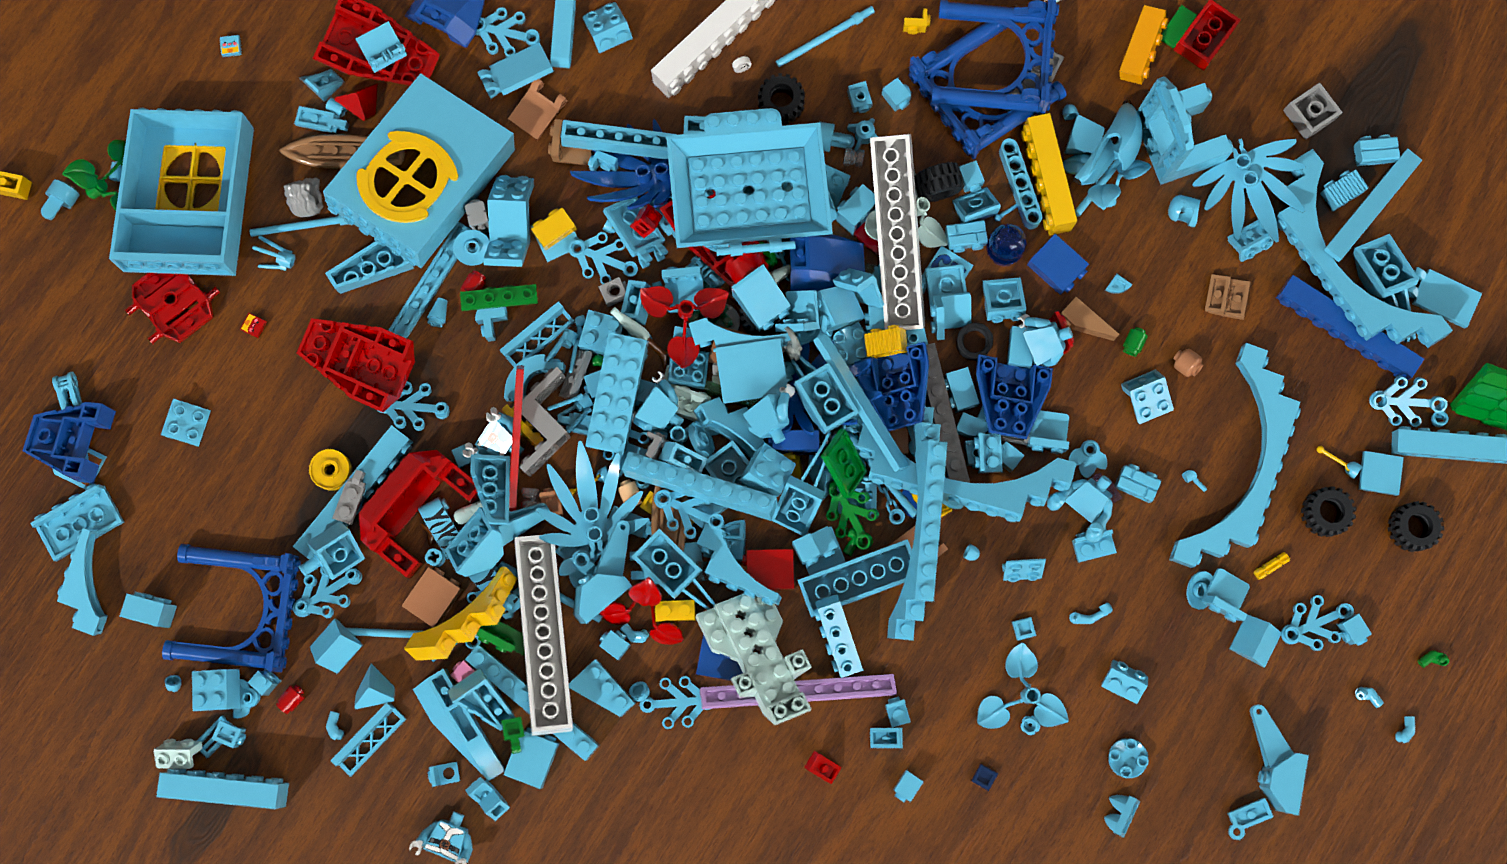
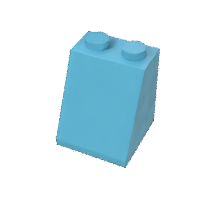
(761, 298)

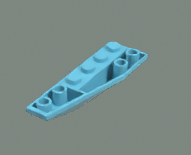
(458, 724)

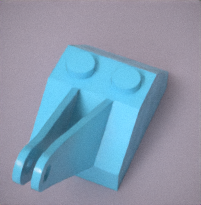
(1386, 272)
(800, 500)
(481, 544)
(670, 566)
(607, 582)
(1283, 770)

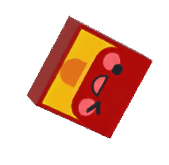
(253, 325)

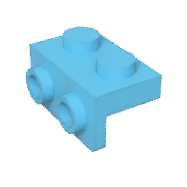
(1125, 681)

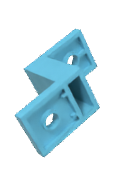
(509, 221)

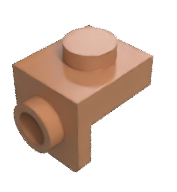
(552, 501)

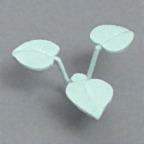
(929, 232)

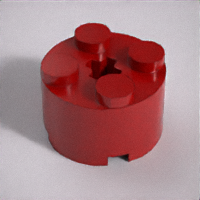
(744, 265)

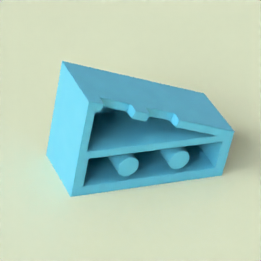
(602, 689)

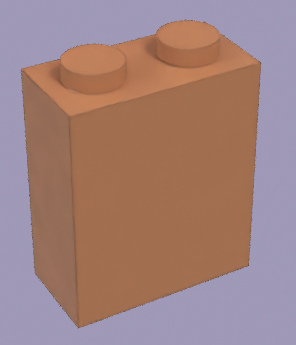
(433, 596)

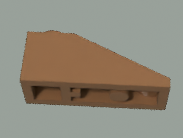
(1083, 319)

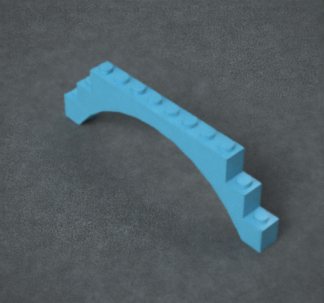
(1360, 308)
(1277, 420)
(996, 499)
(921, 573)

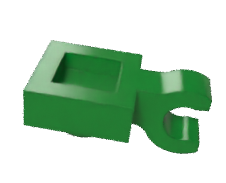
(512, 731)

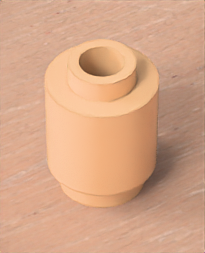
(628, 489)

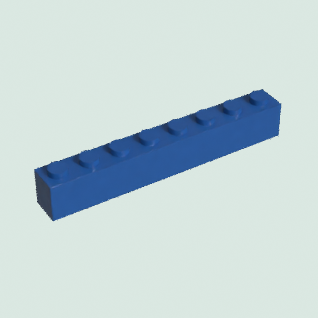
(1327, 315)

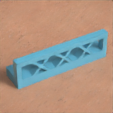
(533, 329)
(366, 731)

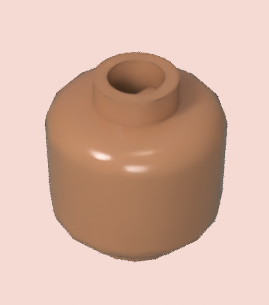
(1188, 362)

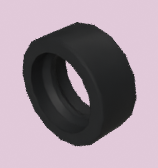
(974, 327)

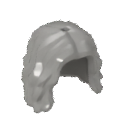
(304, 197)

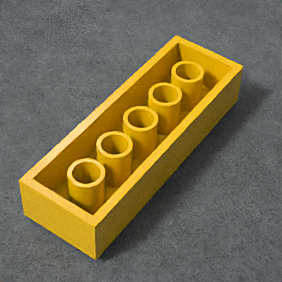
(1049, 174)

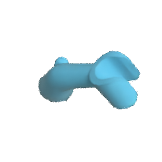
(1077, 618)

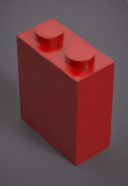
(771, 568)

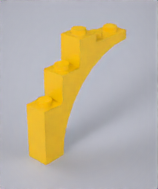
(463, 627)

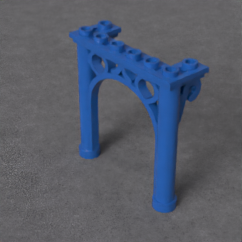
(930, 65)
(1029, 99)
(273, 661)

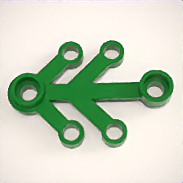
(849, 511)

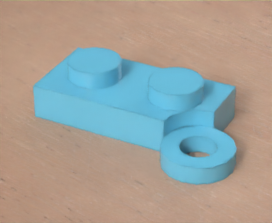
(1248, 816)

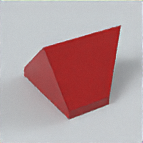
(360, 102)

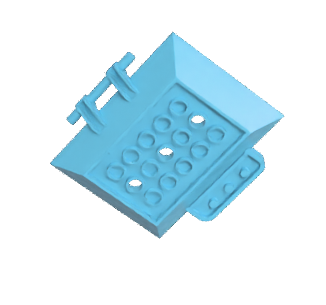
(744, 152)

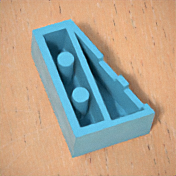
(481, 698)

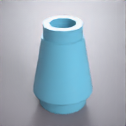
(437, 315)

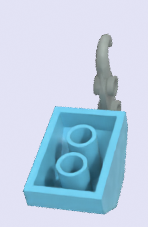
(819, 390)

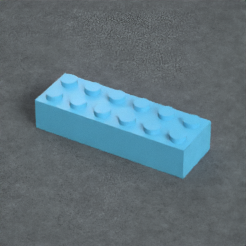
(616, 393)
(859, 576)
(223, 789)

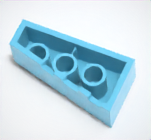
(366, 267)

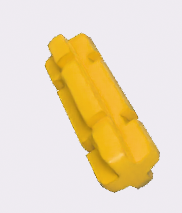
(1271, 566)

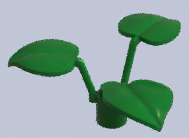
(84, 175)

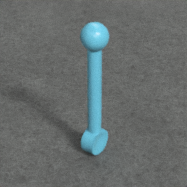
(998, 217)

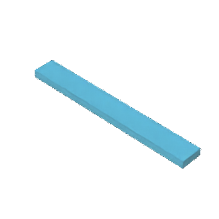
(1372, 205)
(427, 286)
(862, 403)

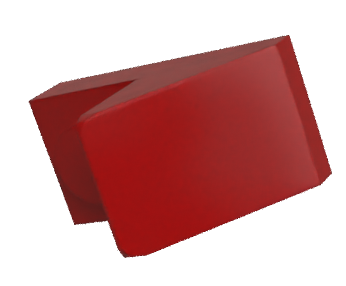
(822, 767)

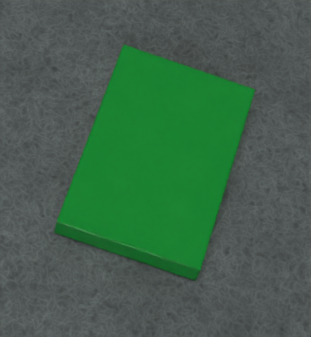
(844, 463)

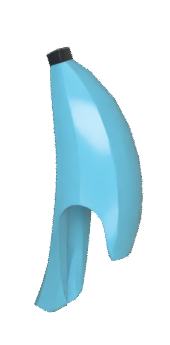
(1129, 130)

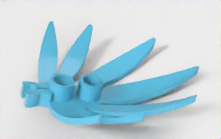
(1248, 172)
(592, 522)

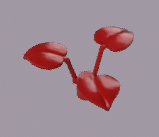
(658, 300)
(645, 594)

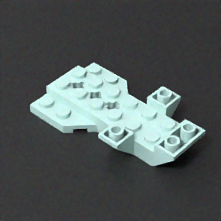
(764, 675)

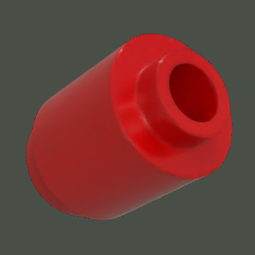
(473, 282)
(290, 699)

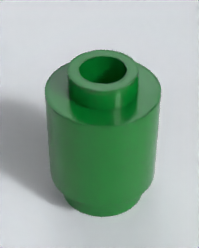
(1135, 341)

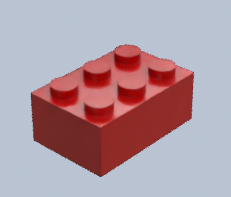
(1207, 34)

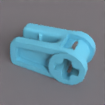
(67, 383)

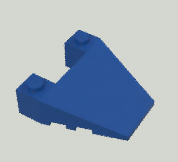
(64, 437)

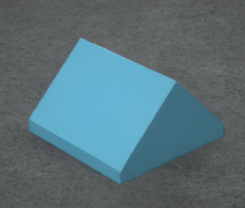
(976, 206)
(1255, 640)
(335, 647)

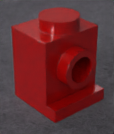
(646, 220)

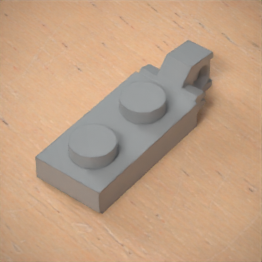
(350, 498)

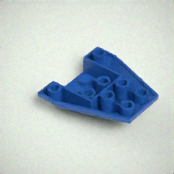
(453, 17)
(821, 259)
(902, 383)
(1011, 395)

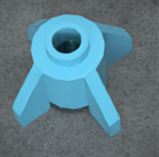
(861, 136)

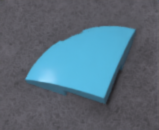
(735, 539)

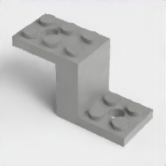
(543, 421)

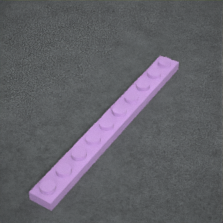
(813, 690)

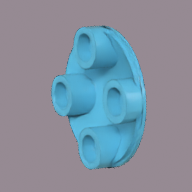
(850, 344)
(1128, 758)

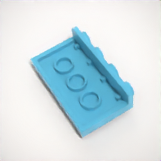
(65, 521)

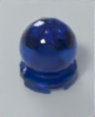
(1006, 244)

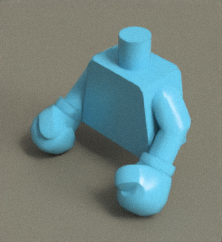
(1090, 501)

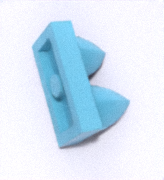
(1127, 806)

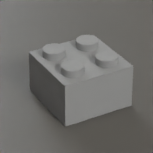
(1312, 111)

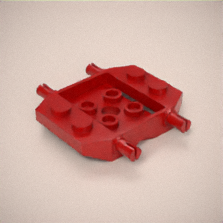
(151, 295)

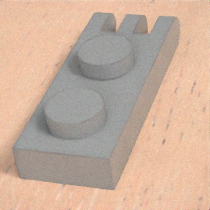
(573, 380)

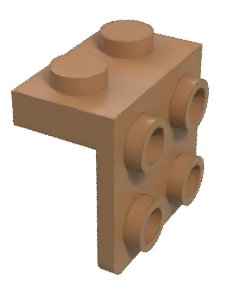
(565, 154)

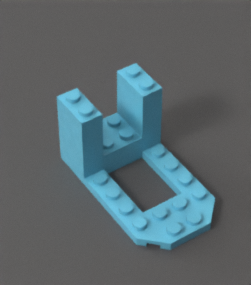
(1169, 131)

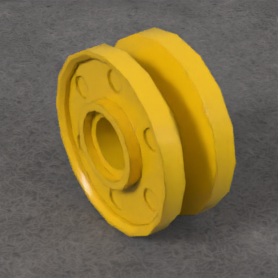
(320, 464)

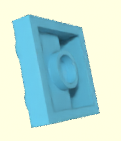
(1004, 299)

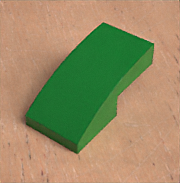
(1178, 26)

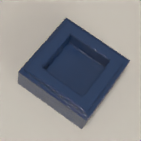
(984, 777)

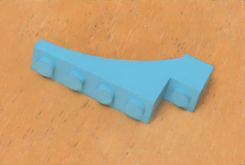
(705, 331)
(732, 425)
(725, 568)
(79, 587)

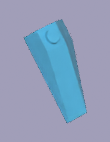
(492, 484)

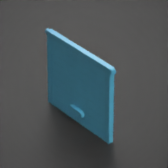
(751, 370)

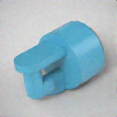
(833, 138)
(59, 194)

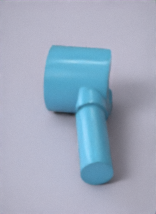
(579, 321)
(1190, 475)

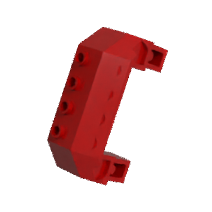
(399, 501)

